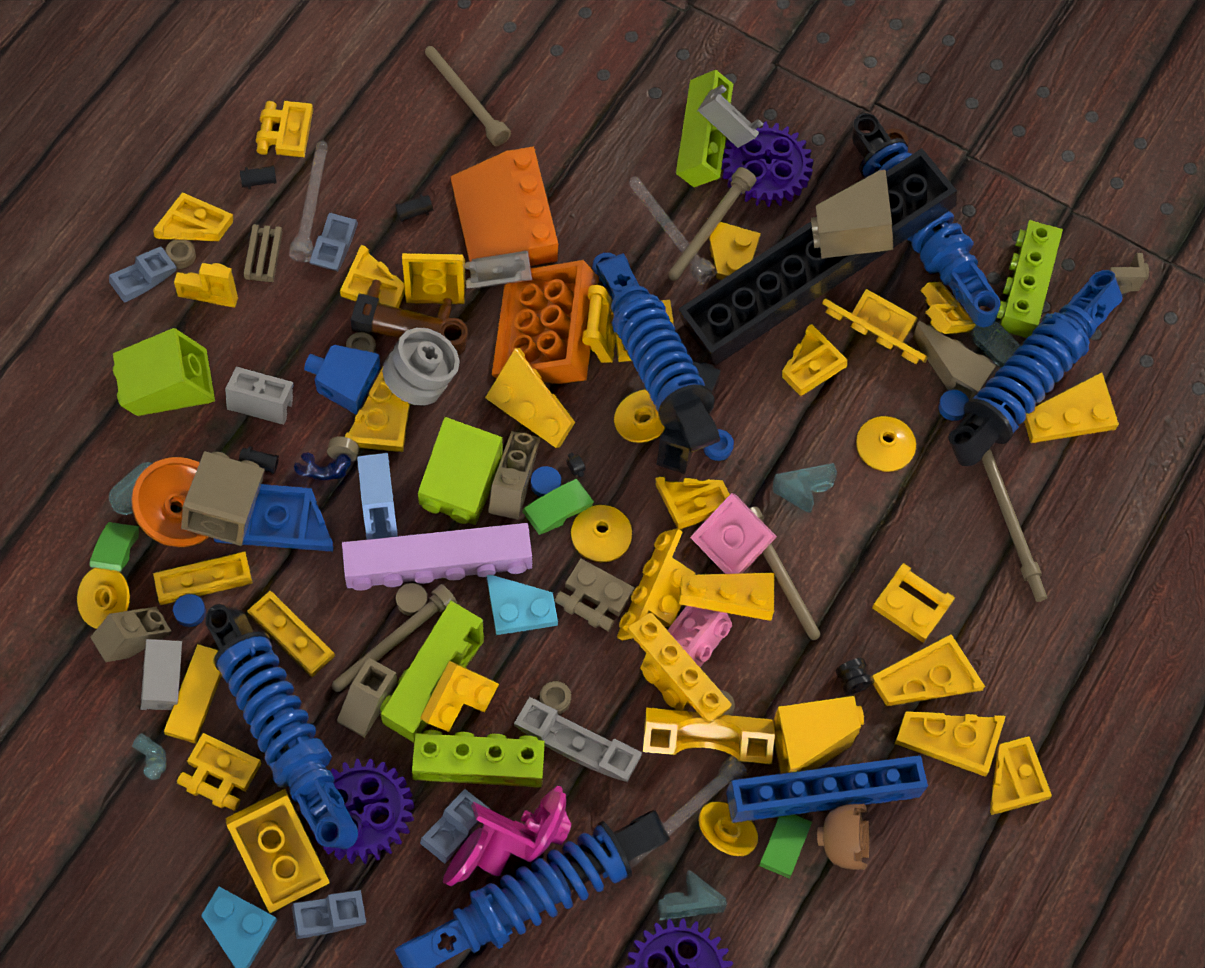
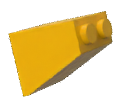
(815, 732)

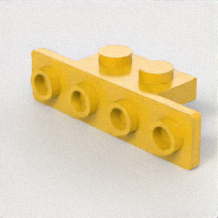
(883, 320)
(659, 586)
(675, 671)

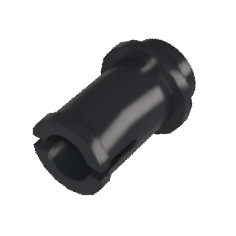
(257, 176)
(414, 207)
(264, 460)

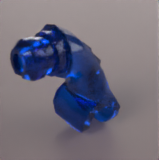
(332, 471)

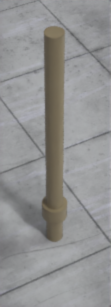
(1030, 569)

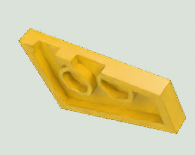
(1073, 413)
(381, 420)
(730, 593)
(928, 674)

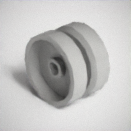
(420, 366)

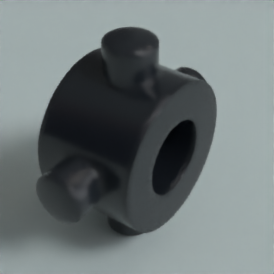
(575, 464)

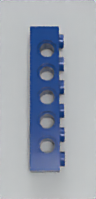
(826, 788)

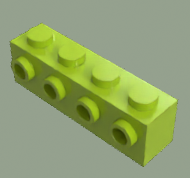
(701, 141)
(1030, 278)
(478, 759)

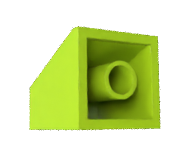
(163, 374)
(460, 471)

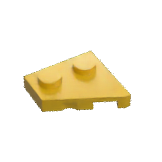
(193, 220)
(812, 362)

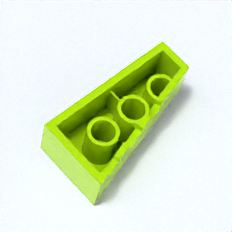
(453, 639)

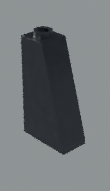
(672, 448)

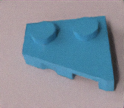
(237, 926)

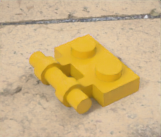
(293, 128)
(224, 763)

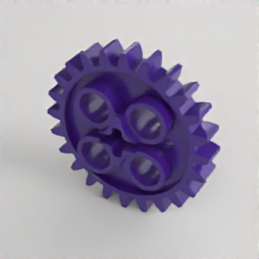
(768, 164)
(371, 836)
(673, 937)

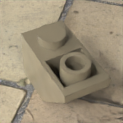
(126, 632)
(366, 696)

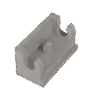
(728, 118)
(499, 270)
(259, 395)
(161, 674)

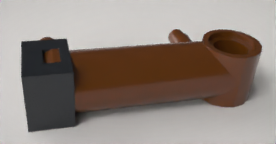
(375, 317)

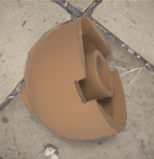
(846, 836)

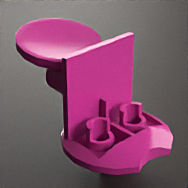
(500, 836)

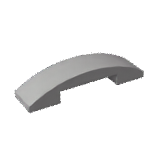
(576, 742)

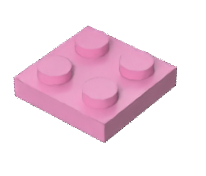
(733, 536)

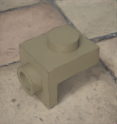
(1132, 277)

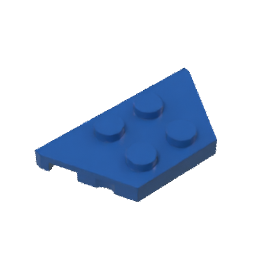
(287, 520)

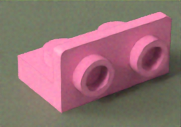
(700, 631)

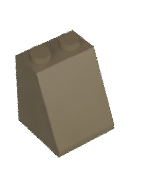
(855, 219)
(222, 497)

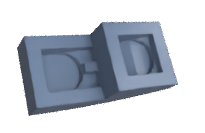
(334, 242)
(145, 274)
(453, 827)
(328, 915)

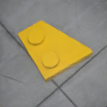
(732, 248)
(364, 271)
(691, 500)
(1017, 777)

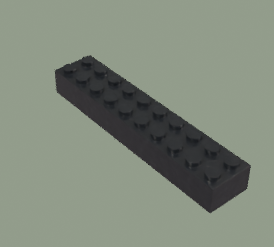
(796, 275)

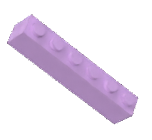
(437, 556)

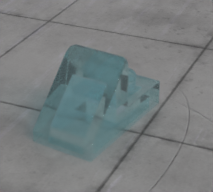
(798, 484)
(701, 900)

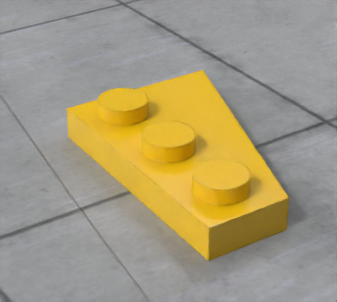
(529, 401)
(957, 740)

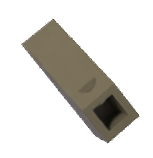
(953, 362)
(513, 475)

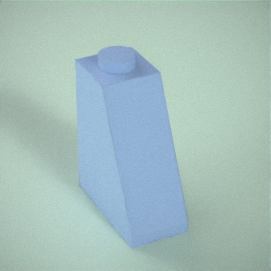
(377, 496)

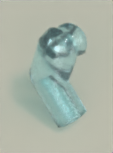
(154, 755)

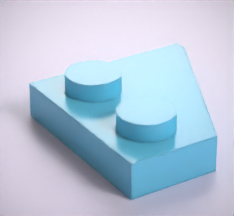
(520, 606)

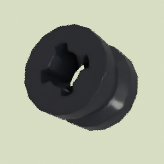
(854, 676)

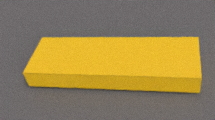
(203, 577)
(291, 633)
(194, 696)

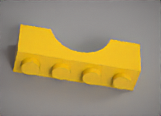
(740, 736)

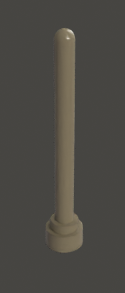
(496, 131)
(741, 182)
(788, 587)
(438, 602)

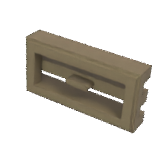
(265, 232)

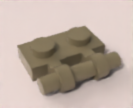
(599, 588)

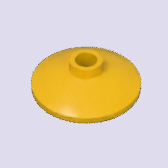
(631, 416)
(882, 454)
(598, 545)
(95, 592)
(728, 837)

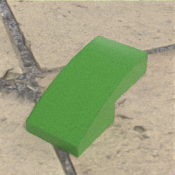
(556, 506)
(114, 546)
(785, 844)

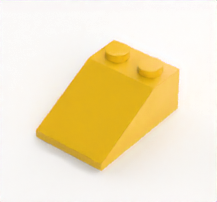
(434, 277)
(277, 850)

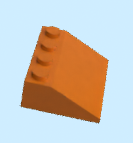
(505, 208)
(548, 322)

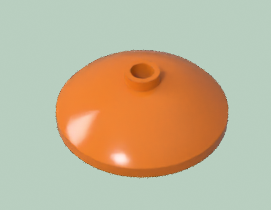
(156, 490)

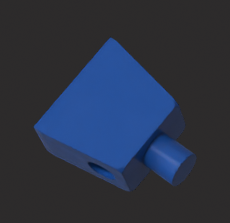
(344, 375)

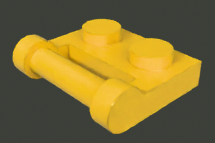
(599, 326)
(909, 611)

